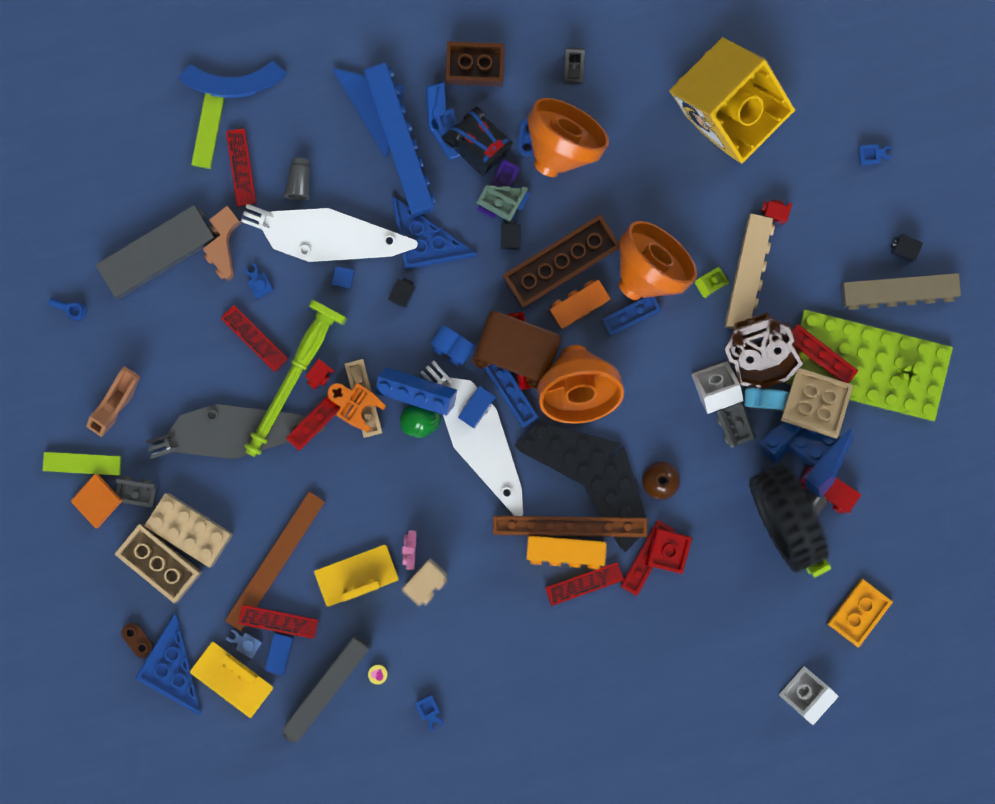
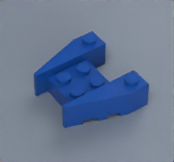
(817, 450)

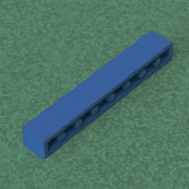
(399, 139)

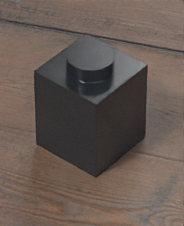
(510, 235)
(906, 247)
(402, 292)

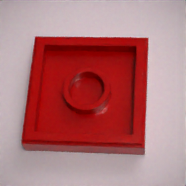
(668, 550)

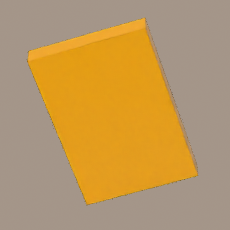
(859, 612)

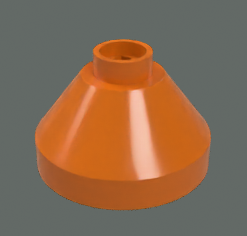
(563, 137)
(653, 263)
(579, 387)

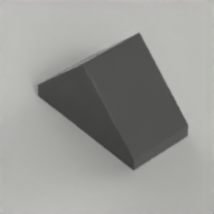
(574, 64)

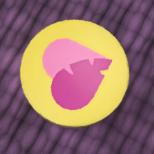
(377, 674)

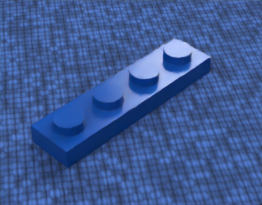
(512, 395)

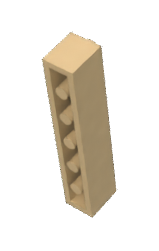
(749, 269)

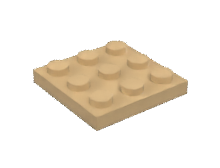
(817, 403)

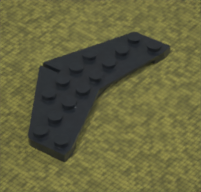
(588, 463)

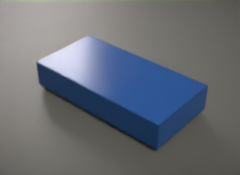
(477, 407)
(279, 653)

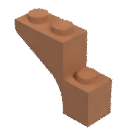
(219, 250)
(115, 400)

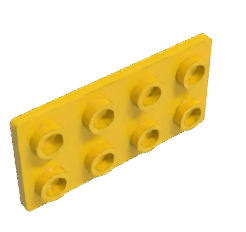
(356, 575)
(231, 679)

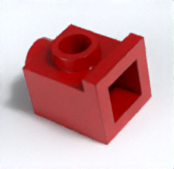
(776, 210)
(319, 374)

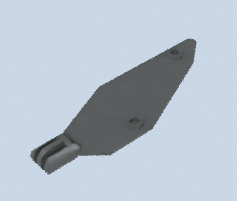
(223, 431)

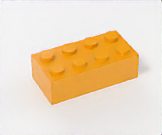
(566, 551)

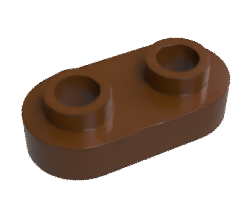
(139, 638)

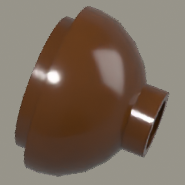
(651, 483)

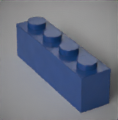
(416, 391)

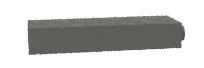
(156, 252)
(325, 689)

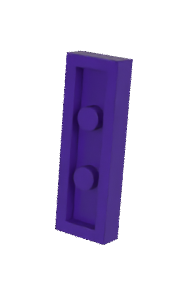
(504, 177)

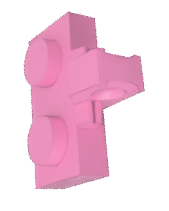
(409, 549)

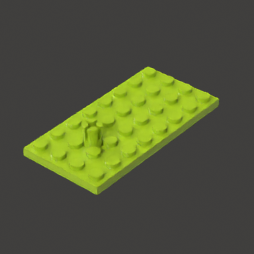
(892, 368)

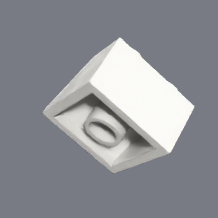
(717, 387)
(808, 695)

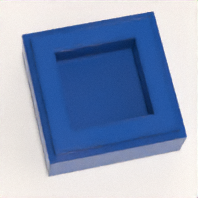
(342, 277)

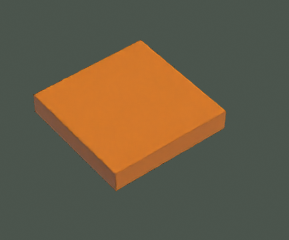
(96, 501)

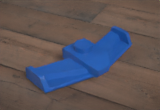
(439, 118)

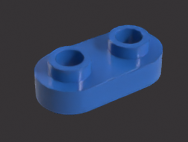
(524, 138)

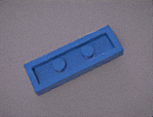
(631, 315)

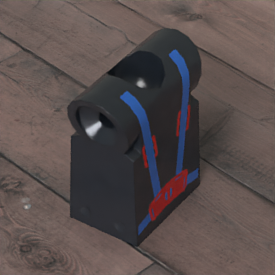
(478, 141)

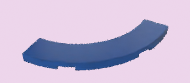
(232, 86)

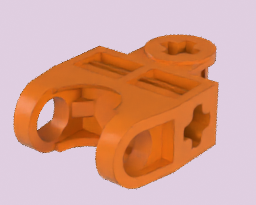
(348, 399)

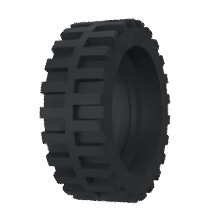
(789, 517)

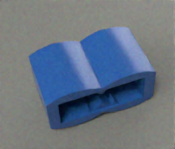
(453, 345)

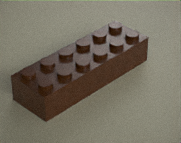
(561, 261)

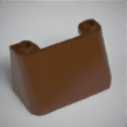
(516, 347)

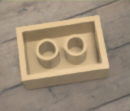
(424, 582)

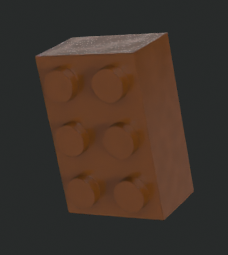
(475, 63)

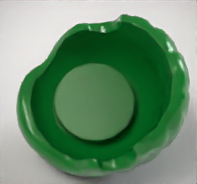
(419, 421)

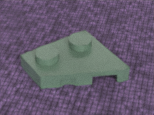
(502, 200)

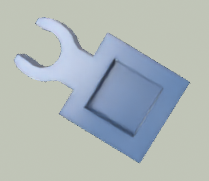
(247, 644)

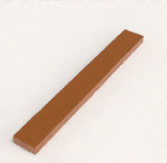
(570, 526)
(277, 557)

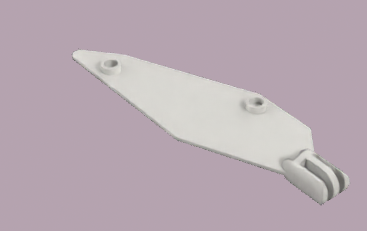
(326, 235)
(484, 446)

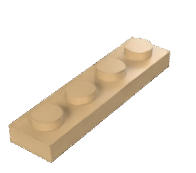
(357, 374)

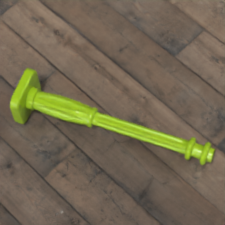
(305, 353)

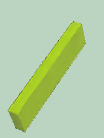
(207, 131)
(82, 463)

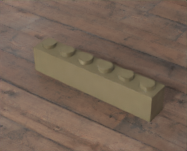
(900, 290)

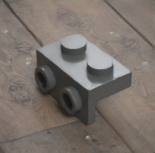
(735, 425)
(136, 492)

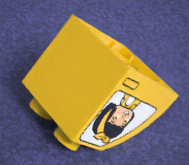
(733, 99)

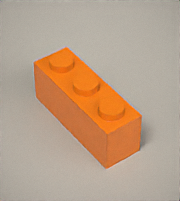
(579, 304)

